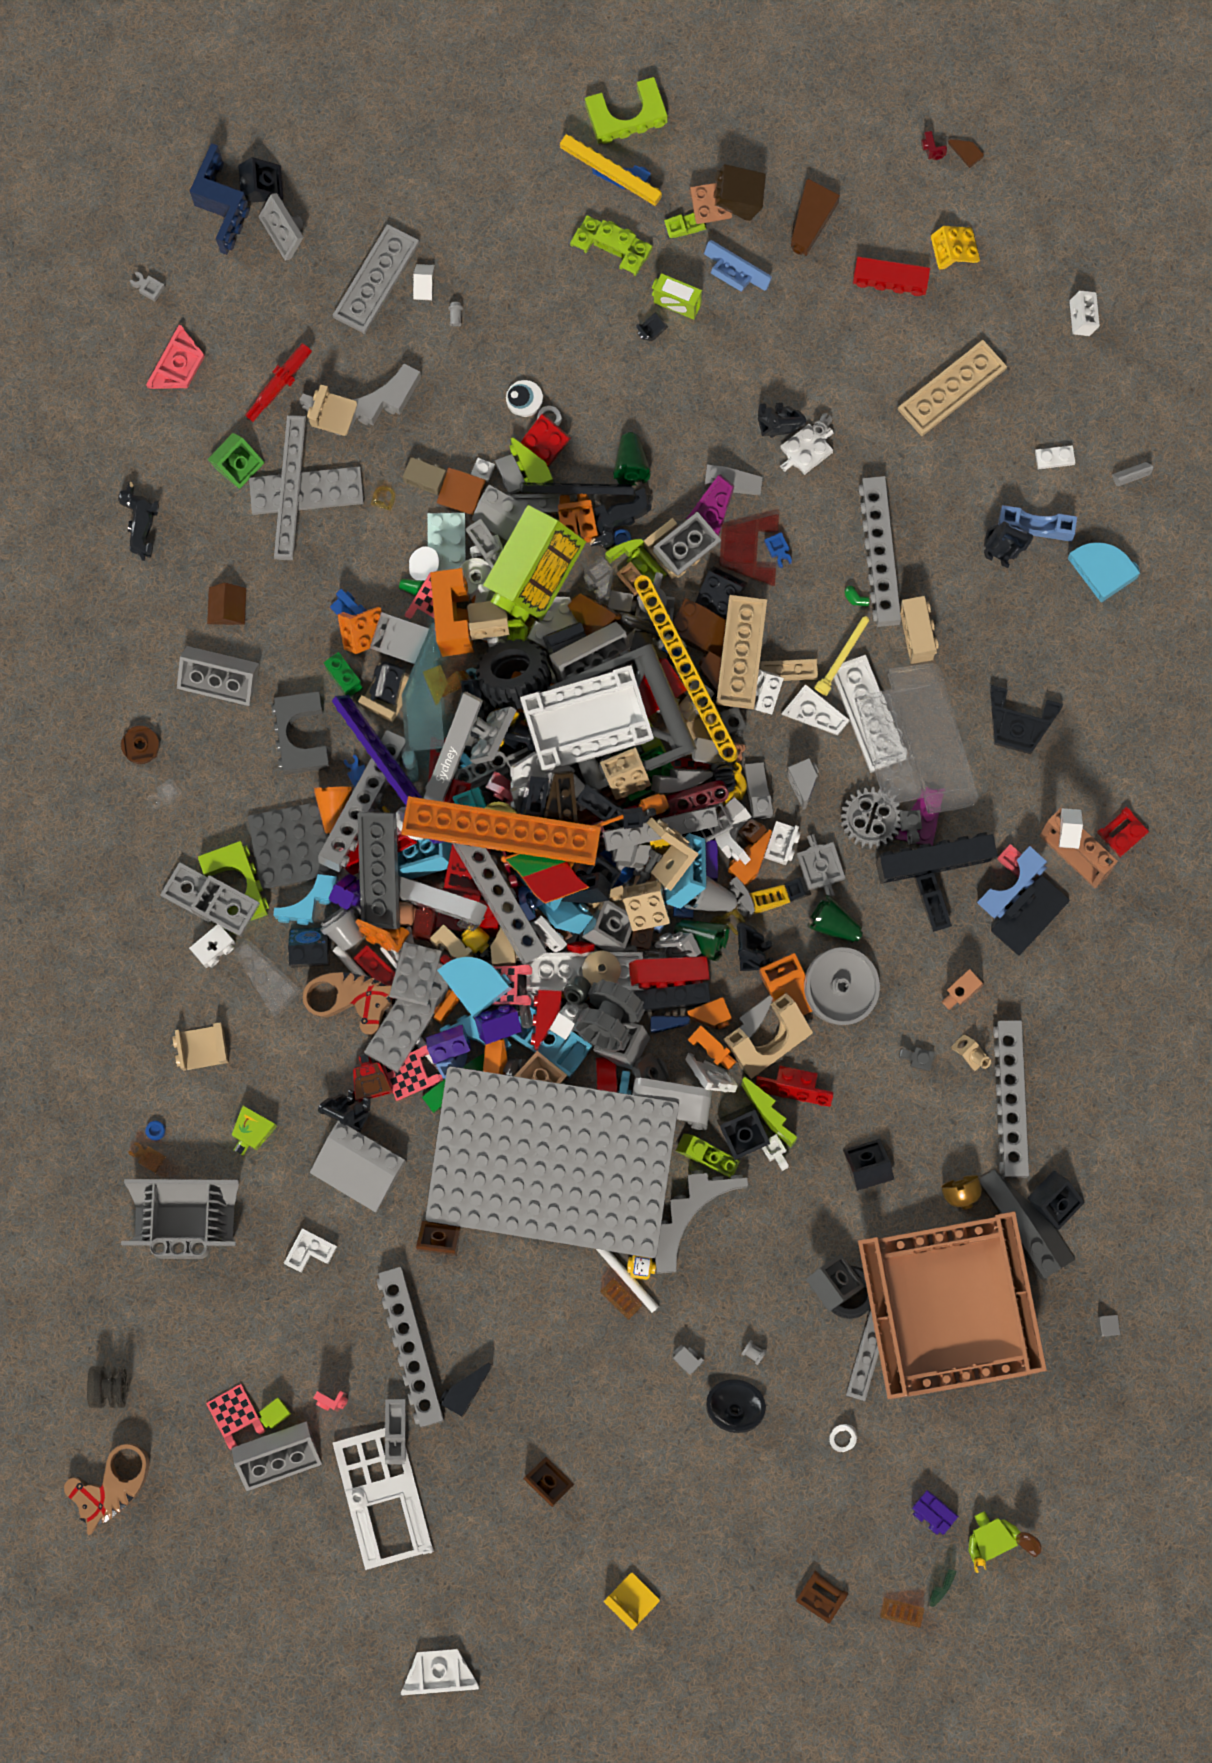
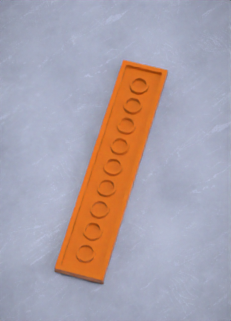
(501, 830)

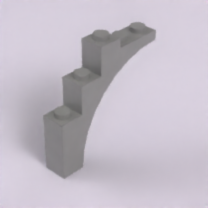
(391, 396)
(682, 1211)

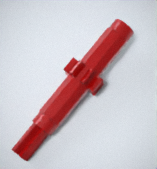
(282, 377)

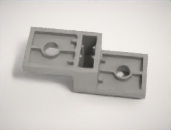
(210, 899)

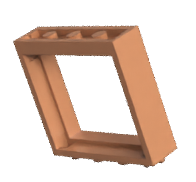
(1087, 859)

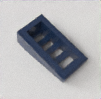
(664, 1023)

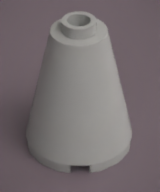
(713, 898)

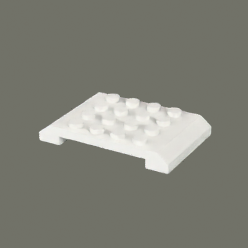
(587, 719)

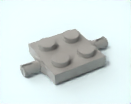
(820, 866)

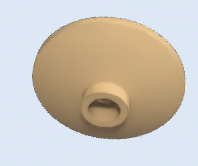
(608, 960)

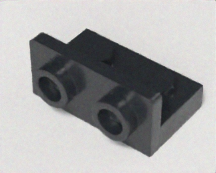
(387, 683)

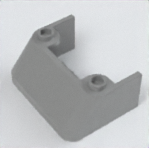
(692, 1101)

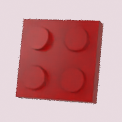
(545, 439)

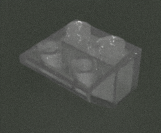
(600, 579)

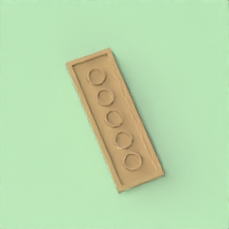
(952, 388)
(741, 652)

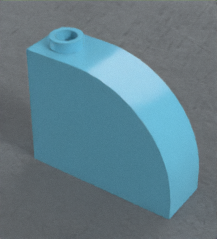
(1104, 568)
(693, 879)
(475, 983)

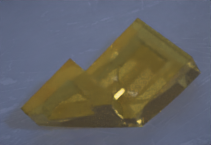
(436, 682)

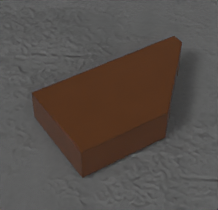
(966, 151)

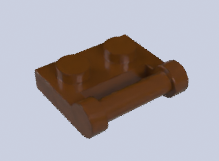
(819, 1603)

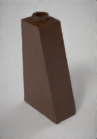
(814, 212)

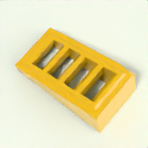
(769, 904)

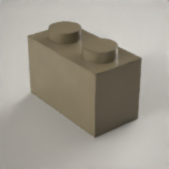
(424, 475)

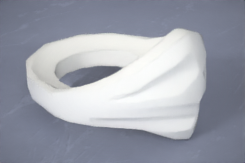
(553, 409)
(852, 1430)

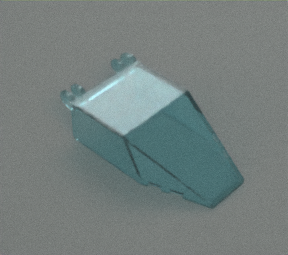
(422, 718)

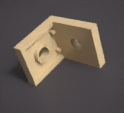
(676, 859)

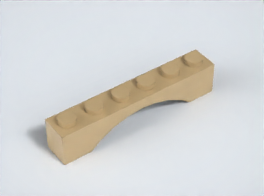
(501, 949)

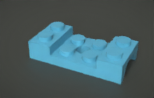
(562, 1053)

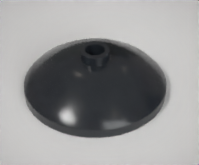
(735, 1397)

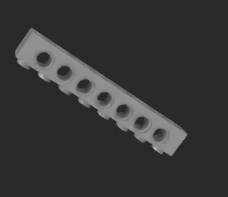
(877, 487)
(337, 859)
(495, 902)
(1013, 1030)
(384, 1282)

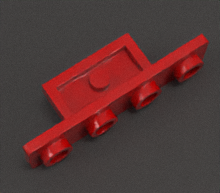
(795, 1085)

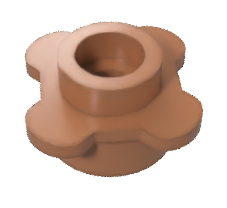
(740, 747)

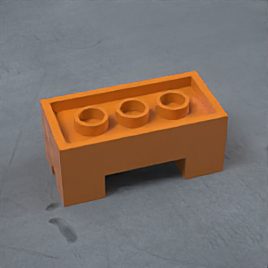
(447, 589)

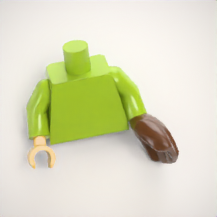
(996, 1538)

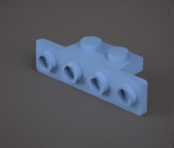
(734, 269)

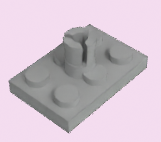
(282, 226)
(491, 734)

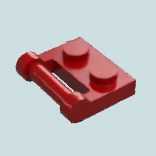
(1125, 838)

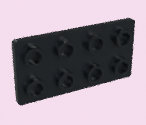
(1030, 915)

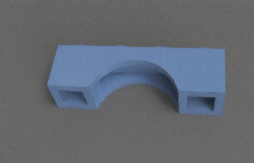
(1054, 527)
(996, 901)

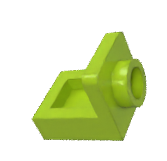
(517, 630)

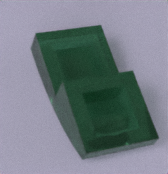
(937, 1592)

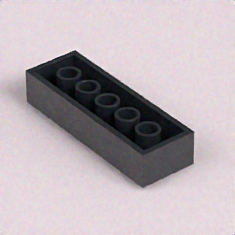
(936, 858)

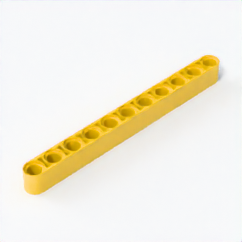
(679, 662)

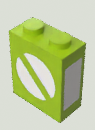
(677, 296)

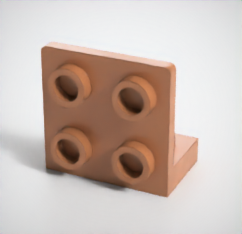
(704, 205)

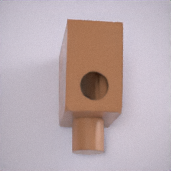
(969, 983)

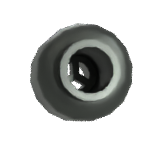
(577, 990)

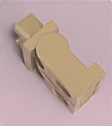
(450, 943)

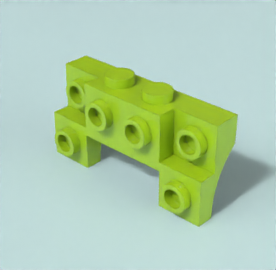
(613, 240)

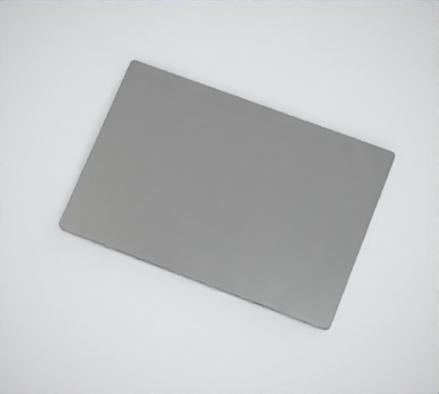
(552, 1161)

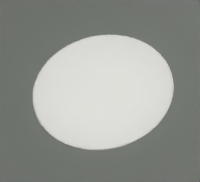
(423, 562)

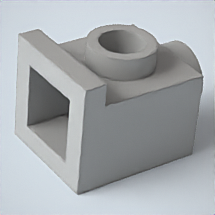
(687, 1359)

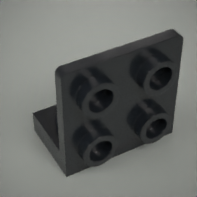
(717, 589)

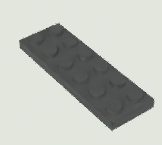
(378, 869)

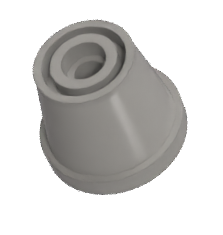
(342, 928)

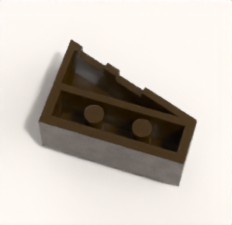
(561, 798)

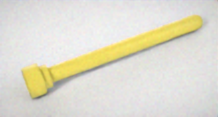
(823, 686)

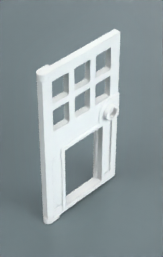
(377, 1492)

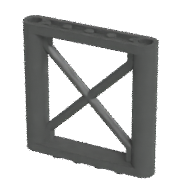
(650, 666)

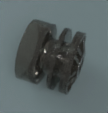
(111, 1387)

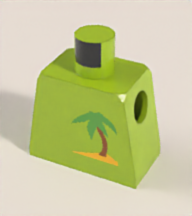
(251, 1130)

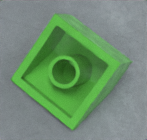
(236, 460)

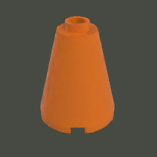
(331, 804)

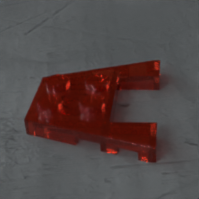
(740, 548)

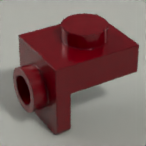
(929, 145)

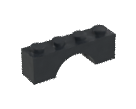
(676, 996)

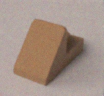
(628, 576)

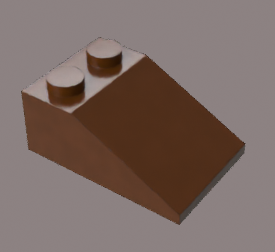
(700, 628)

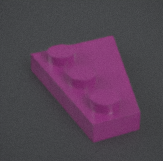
(715, 503)
(928, 822)

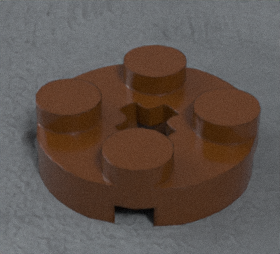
(137, 755)

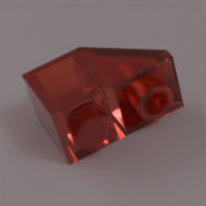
(424, 924)

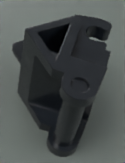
(779, 421)
(1004, 545)
(519, 736)
(752, 948)
(346, 1109)

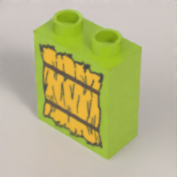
(533, 565)

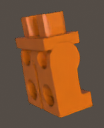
(578, 513)
(714, 1048)

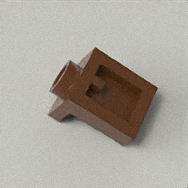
(752, 831)

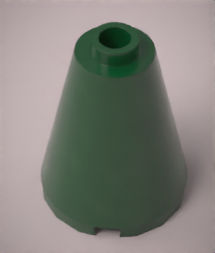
(631, 461)
(835, 921)
(709, 936)

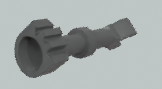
(645, 875)

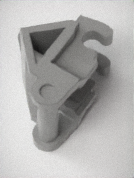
(632, 856)

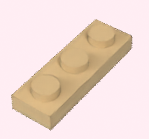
(792, 669)

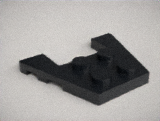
(1016, 729)

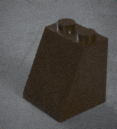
(739, 191)

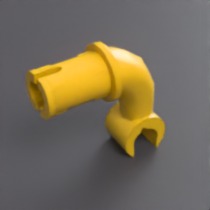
(741, 785)

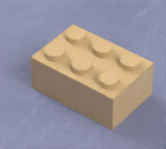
(918, 629)

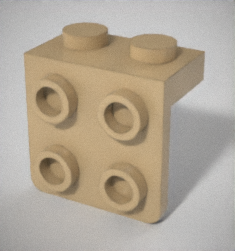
(331, 412)
(487, 620)

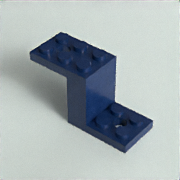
(219, 199)

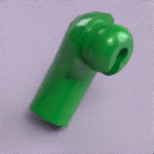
(853, 597)

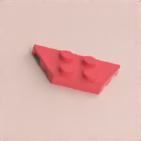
(177, 363)

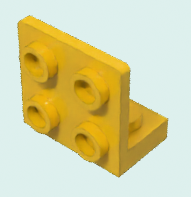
(954, 245)
(631, 1601)

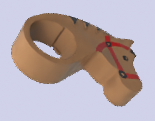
(364, 993)
(102, 1503)

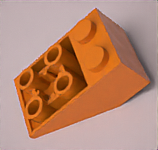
(786, 977)

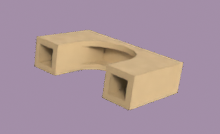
(791, 1032)

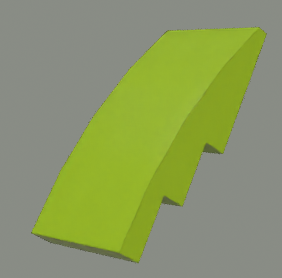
(764, 1106)

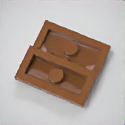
(461, 491)

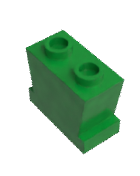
(343, 675)

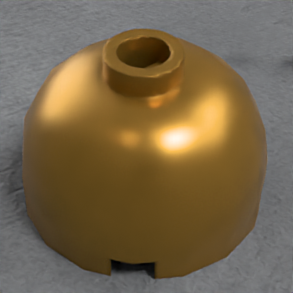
(962, 1192)

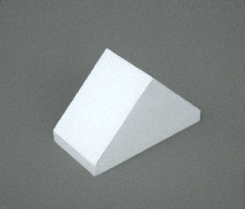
(423, 282)
(1070, 828)

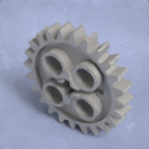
(855, 812)

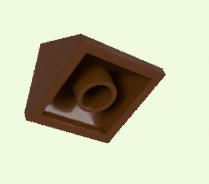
(226, 604)
(438, 1238)
(548, 1481)

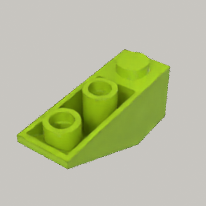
(529, 463)
(707, 1155)

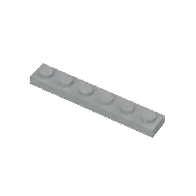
(683, 823)

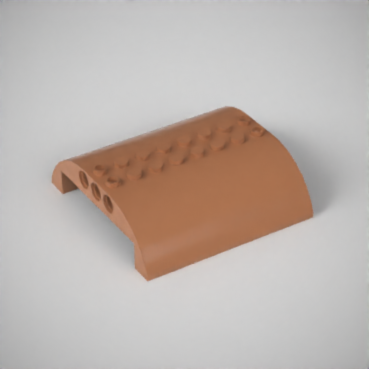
(952, 1307)

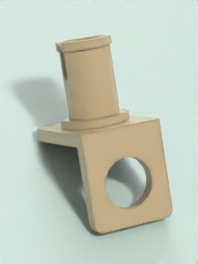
(972, 1053)

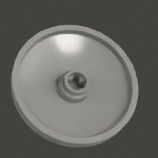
(841, 986)

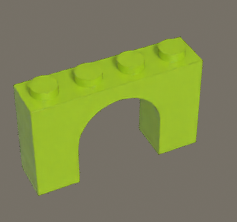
(609, 128)
(235, 858)

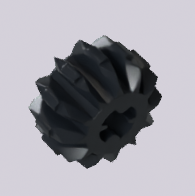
(724, 772)

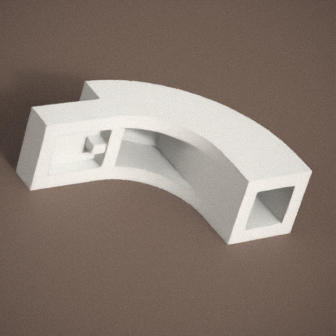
(727, 841)

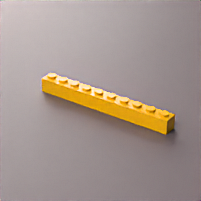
(611, 170)

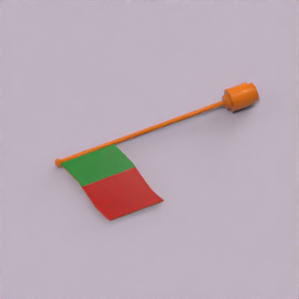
(554, 878)

